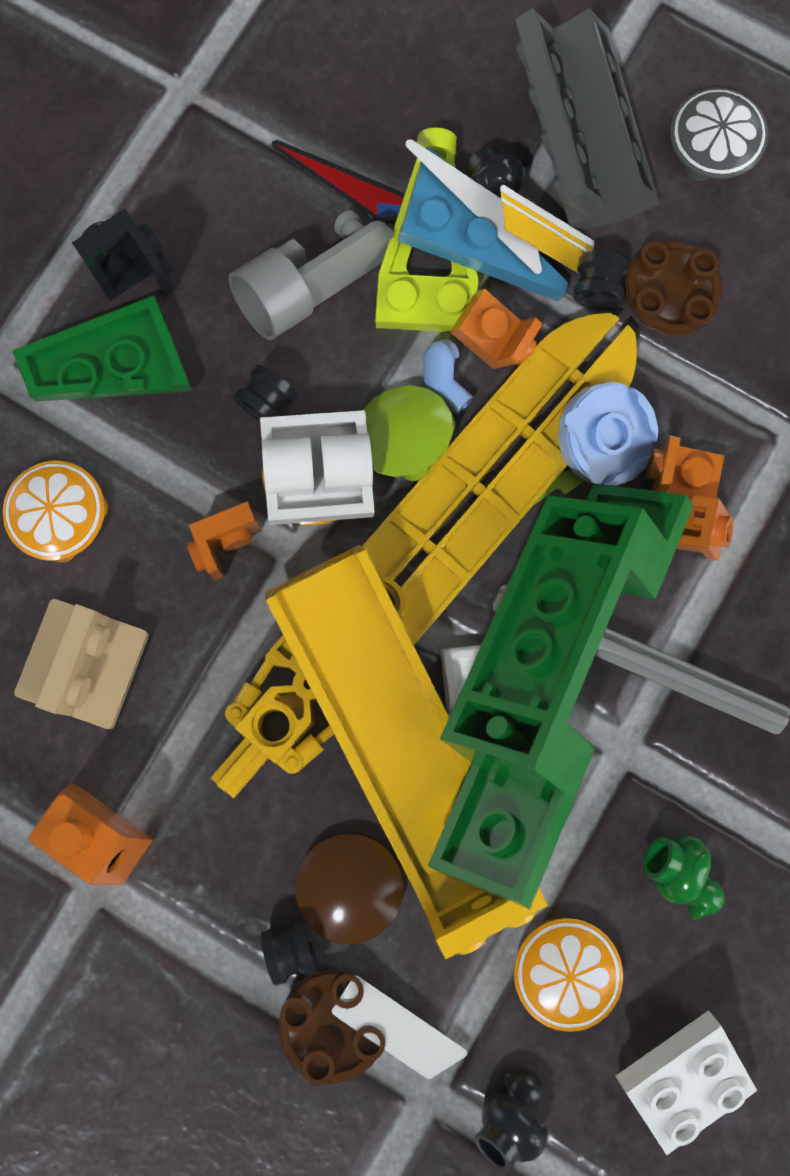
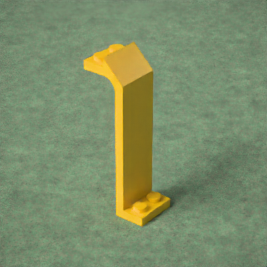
(389, 731)

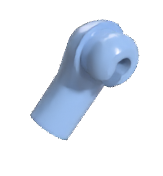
(439, 375)

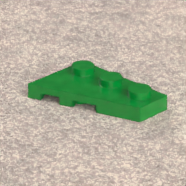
(105, 357)

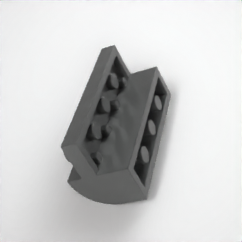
(585, 119)

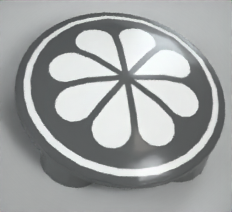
(718, 134)

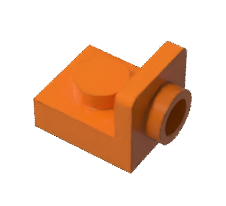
(495, 331)
(684, 469)
(707, 527)
(226, 529)

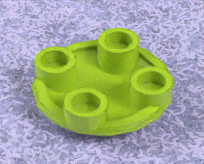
(408, 431)

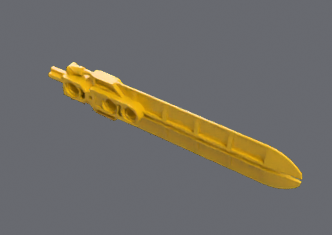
(427, 510)

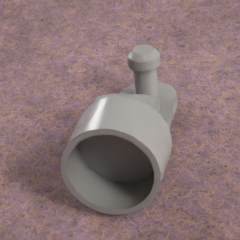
(283, 289)

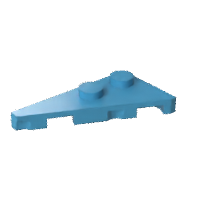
(449, 229)

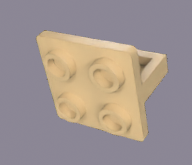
(81, 664)

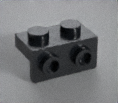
(123, 255)

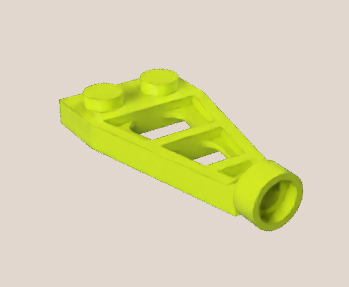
(417, 300)

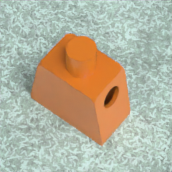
(87, 836)

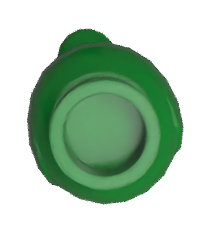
(682, 872)

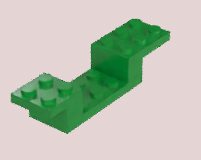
(530, 675)

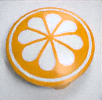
(54, 510)
(568, 974)

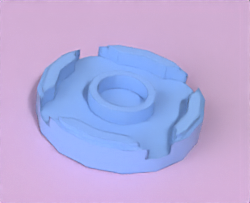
(607, 433)

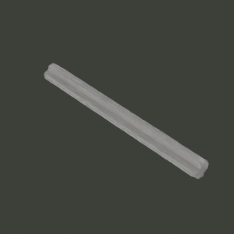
(688, 679)

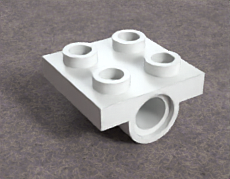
(317, 467)
(687, 1082)

